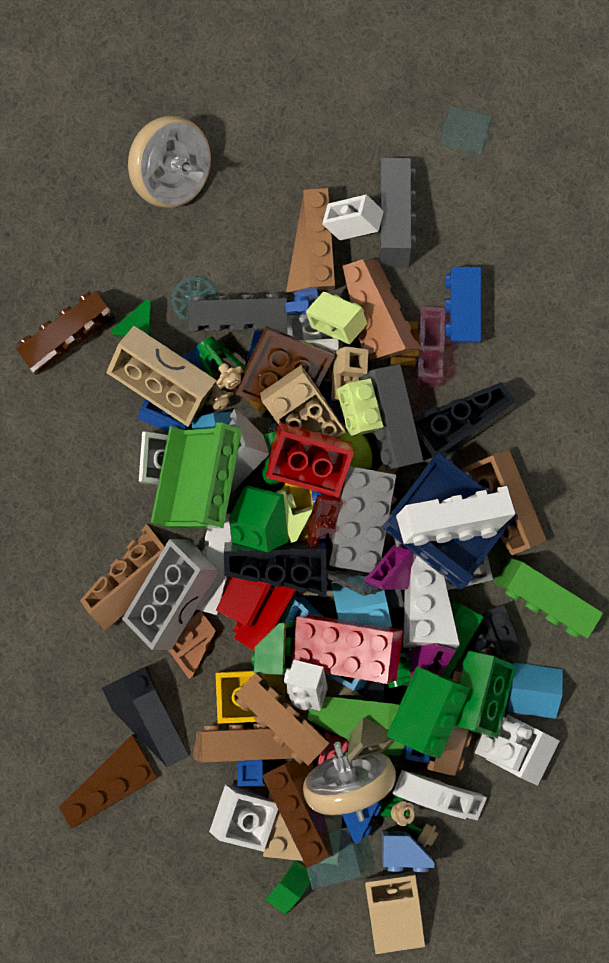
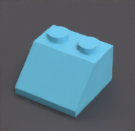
(362, 609)

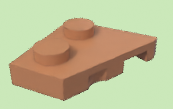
(193, 643)

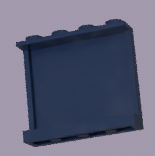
(455, 558)

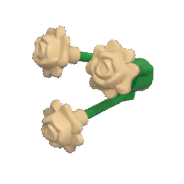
(229, 378)

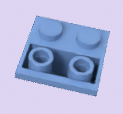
(402, 850)

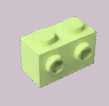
(336, 317)
(359, 407)

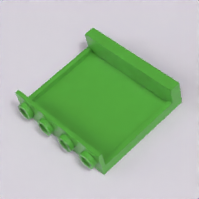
(196, 477)

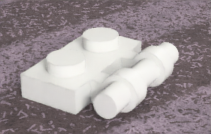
(505, 751)

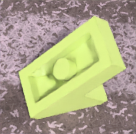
(295, 519)

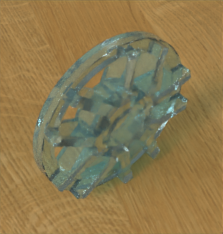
(190, 293)

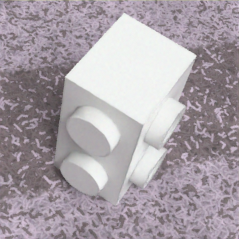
(353, 217)
(306, 685)

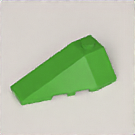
(343, 714)

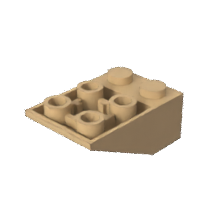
(300, 404)
(394, 912)

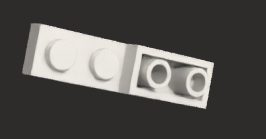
(439, 796)

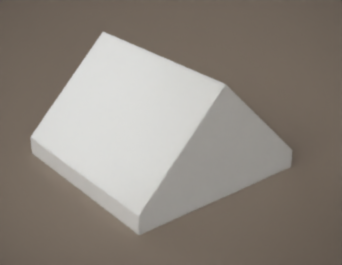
(152, 456)

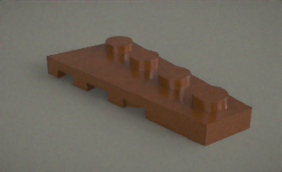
(115, 779)

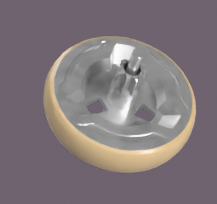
(182, 168)
(347, 785)

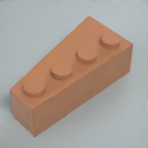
(386, 329)

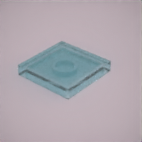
(338, 868)

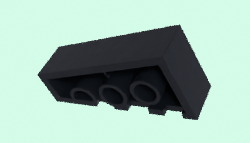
(454, 424)
(289, 565)

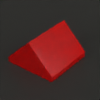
(243, 600)

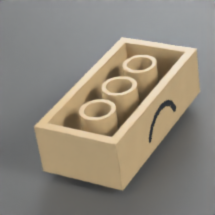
(161, 376)

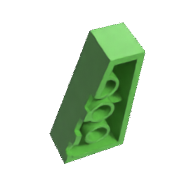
(547, 597)

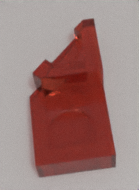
(323, 517)

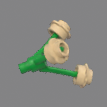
(403, 814)

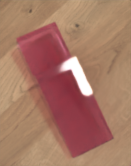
(432, 346)

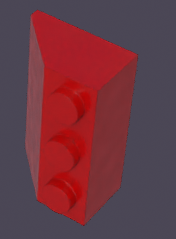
(309, 459)
(266, 618)

